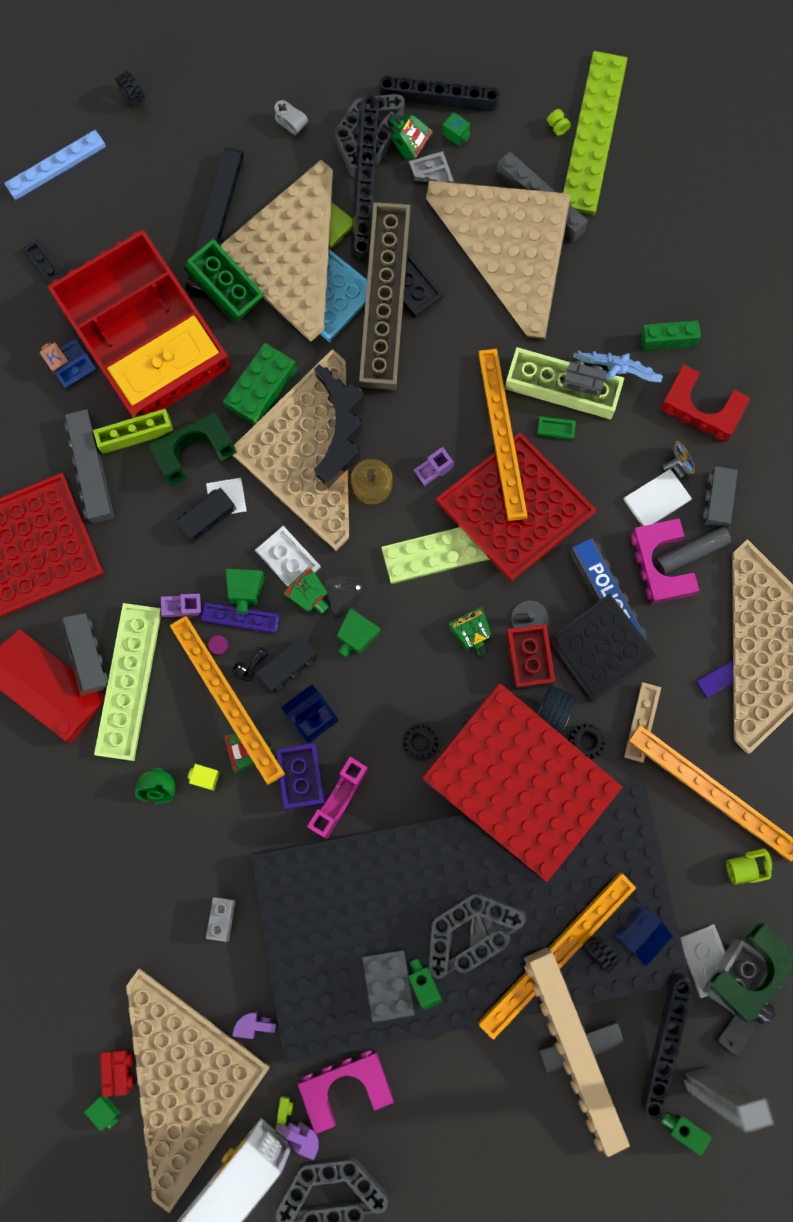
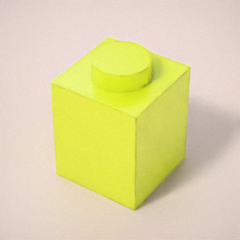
(203, 777)

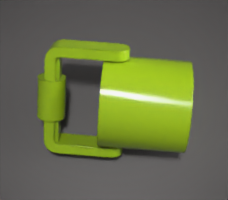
(745, 868)

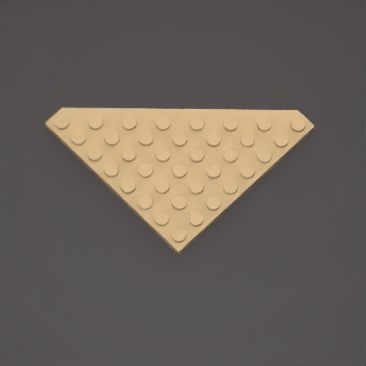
(511, 241)
(288, 250)
(289, 446)
(760, 646)
(188, 1082)

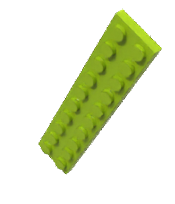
(594, 131)

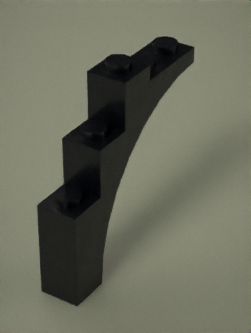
(341, 452)

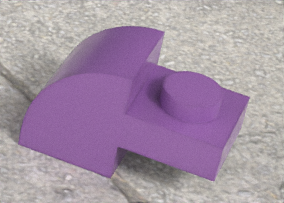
(436, 465)
(181, 606)
(249, 1024)
(301, 1139)

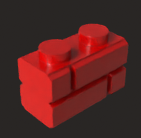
(115, 1072)

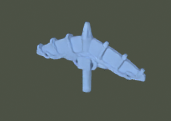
(619, 365)

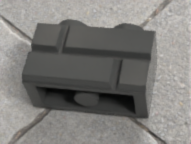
(585, 378)

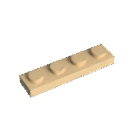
(643, 716)

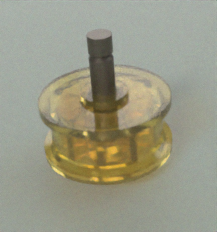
(371, 481)

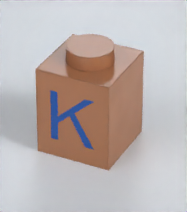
(53, 356)

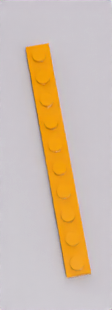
(502, 435)
(227, 700)
(713, 792)
(563, 949)

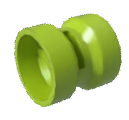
(559, 123)

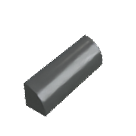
(600, 1040)

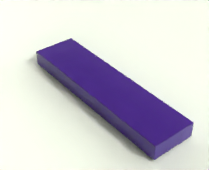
(252, 620)
(716, 680)

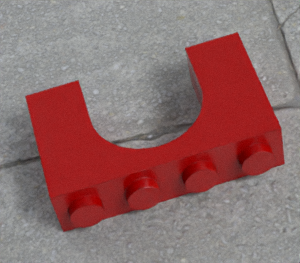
(719, 424)

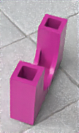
(661, 587)
(349, 782)
(315, 1087)

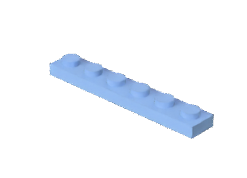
(55, 164)

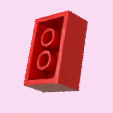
(530, 656)

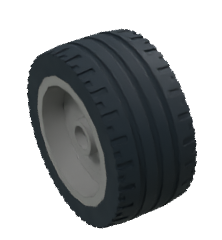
(556, 708)

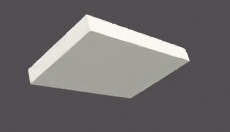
(657, 498)
(286, 556)
(702, 954)

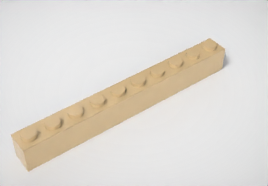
(576, 1051)

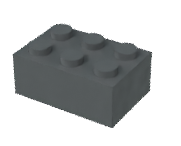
(388, 985)

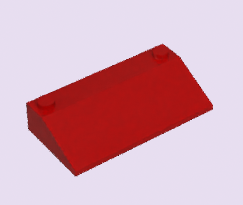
(45, 687)

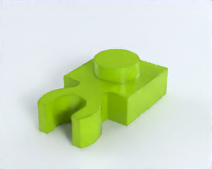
(285, 1109)

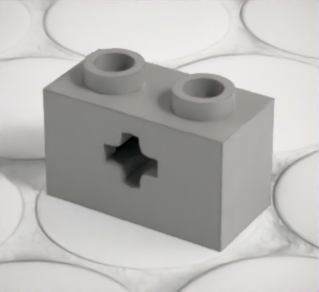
(221, 919)

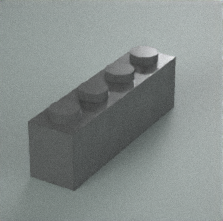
(83, 654)

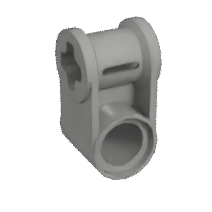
(290, 117)

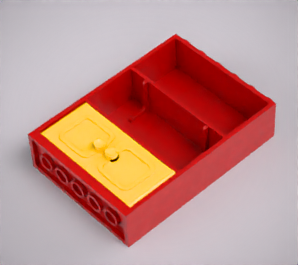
(139, 326)

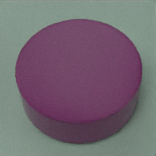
(218, 645)

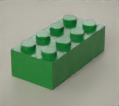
(223, 281)
(260, 385)

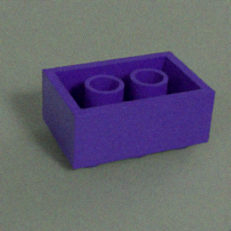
(302, 777)

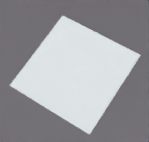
(234, 491)

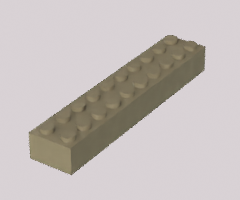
(384, 296)

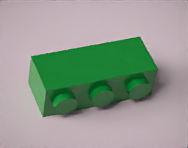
(670, 335)

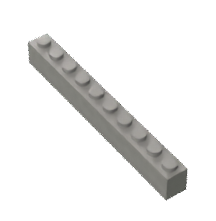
(729, 1098)

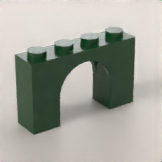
(206, 429)
(779, 966)

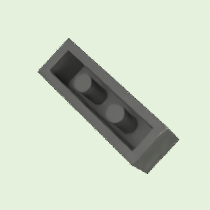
(720, 497)

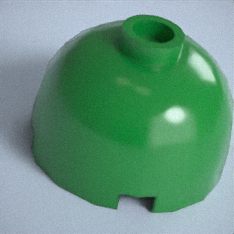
(155, 785)

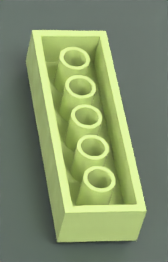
(544, 379)

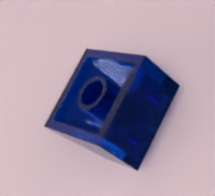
(310, 713)
(644, 935)

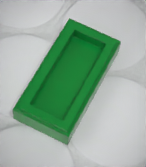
(556, 428)

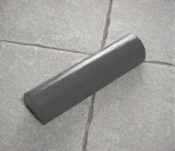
(693, 550)

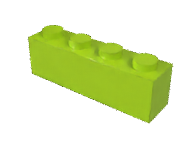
(133, 431)

